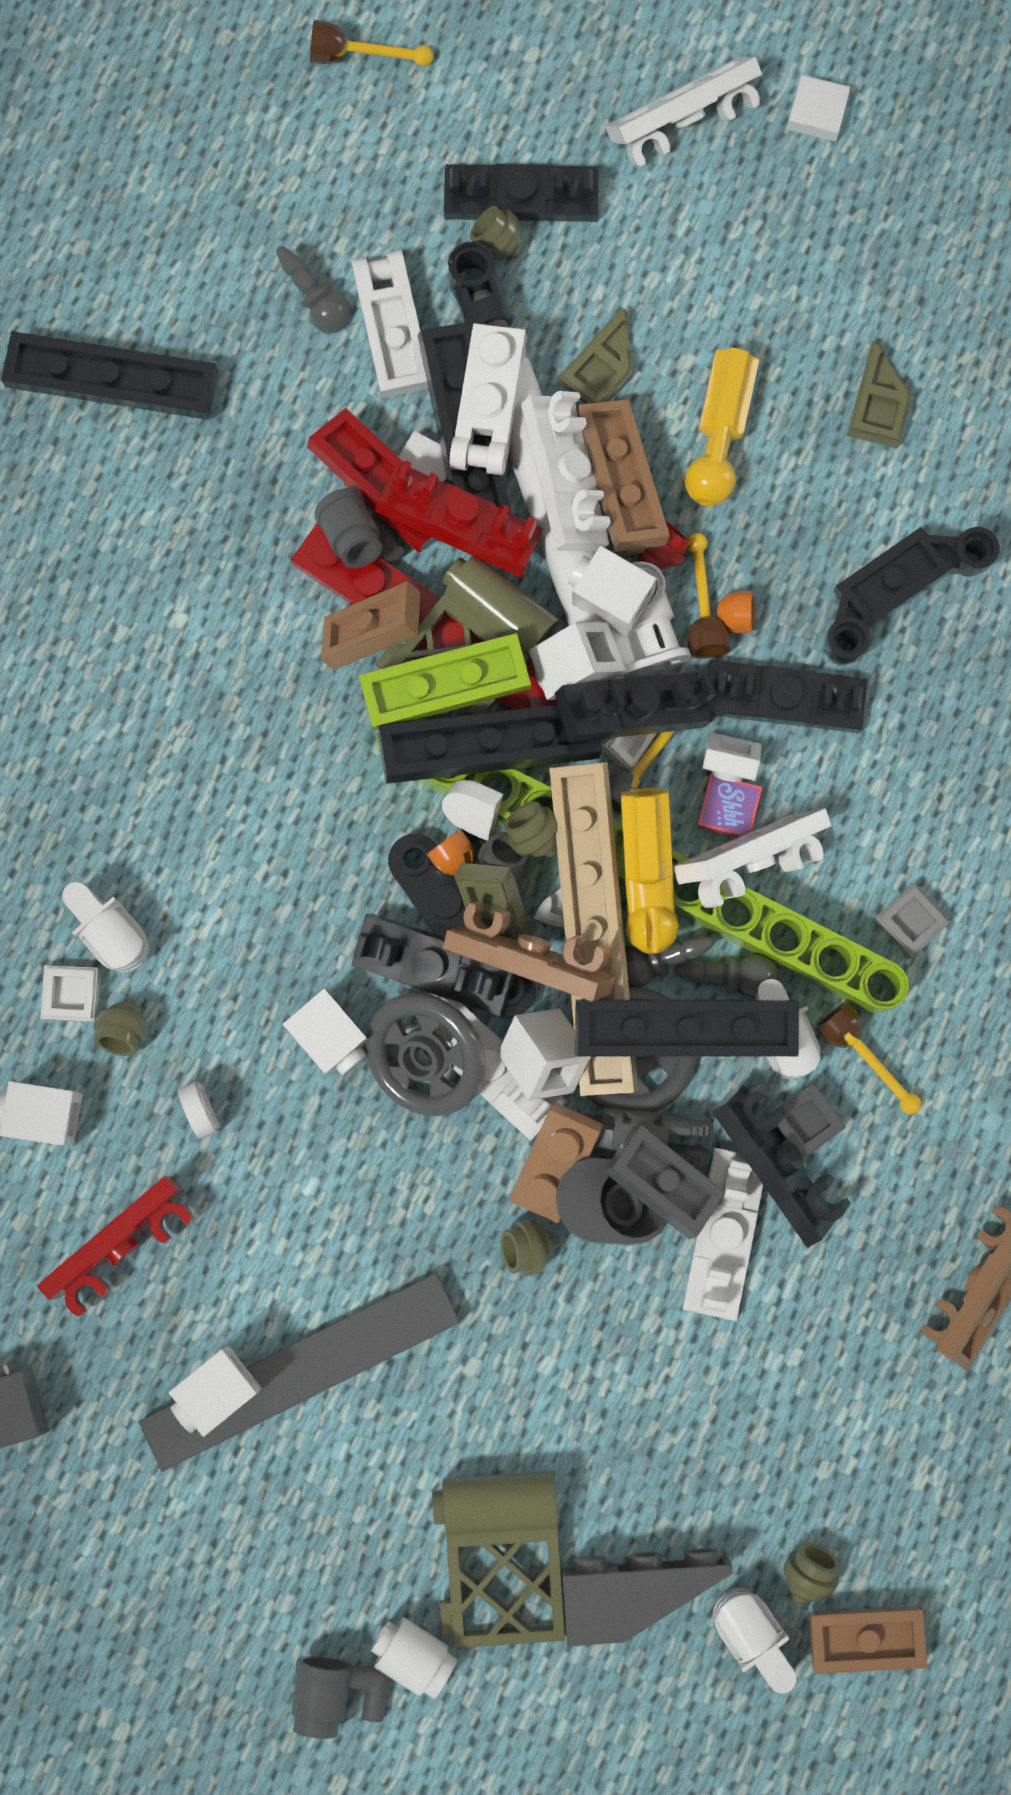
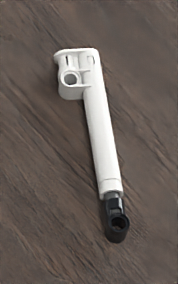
(485, 304)

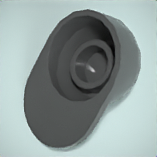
(601, 1209)

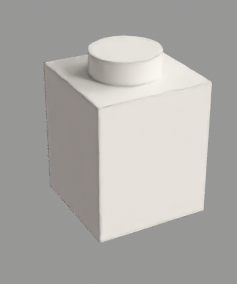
(611, 589)
(575, 656)
(328, 1035)
(542, 1054)
(39, 1113)
(213, 1392)

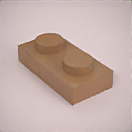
(371, 625)
(562, 1141)
(867, 1639)

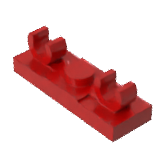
(361, 464)
(459, 518)
(115, 1244)

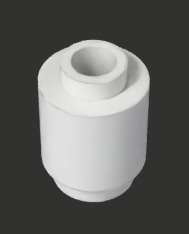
(413, 1658)

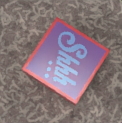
(729, 807)

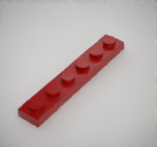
(356, 584)

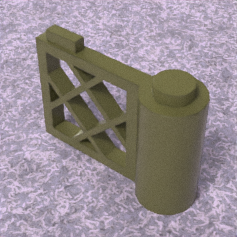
(485, 607)
(493, 1513)

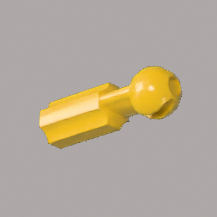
(722, 420)
(648, 870)

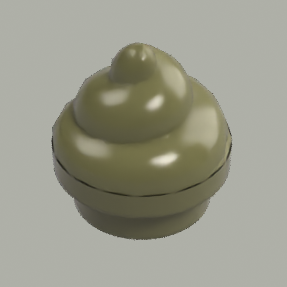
(498, 232)
(532, 830)
(121, 1028)
(527, 1247)
(811, 1573)

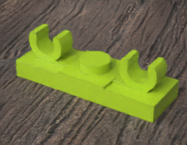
(445, 681)

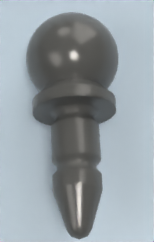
(328, 309)
(644, 967)
(739, 974)

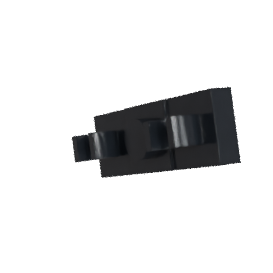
(526, 190)
(787, 696)
(635, 706)
(421, 962)
(778, 1163)

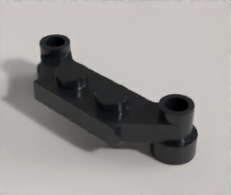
(897, 579)

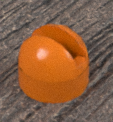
(737, 612)
(452, 852)

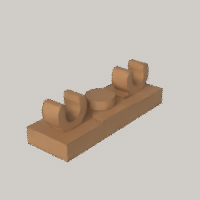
(623, 476)
(531, 955)
(985, 1301)

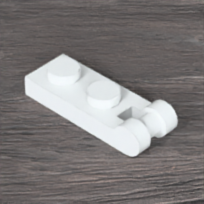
(391, 324)
(489, 397)

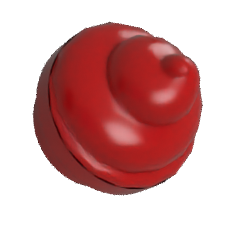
(669, 555)

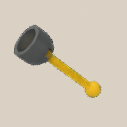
(626, 781)

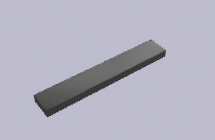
(315, 1366)

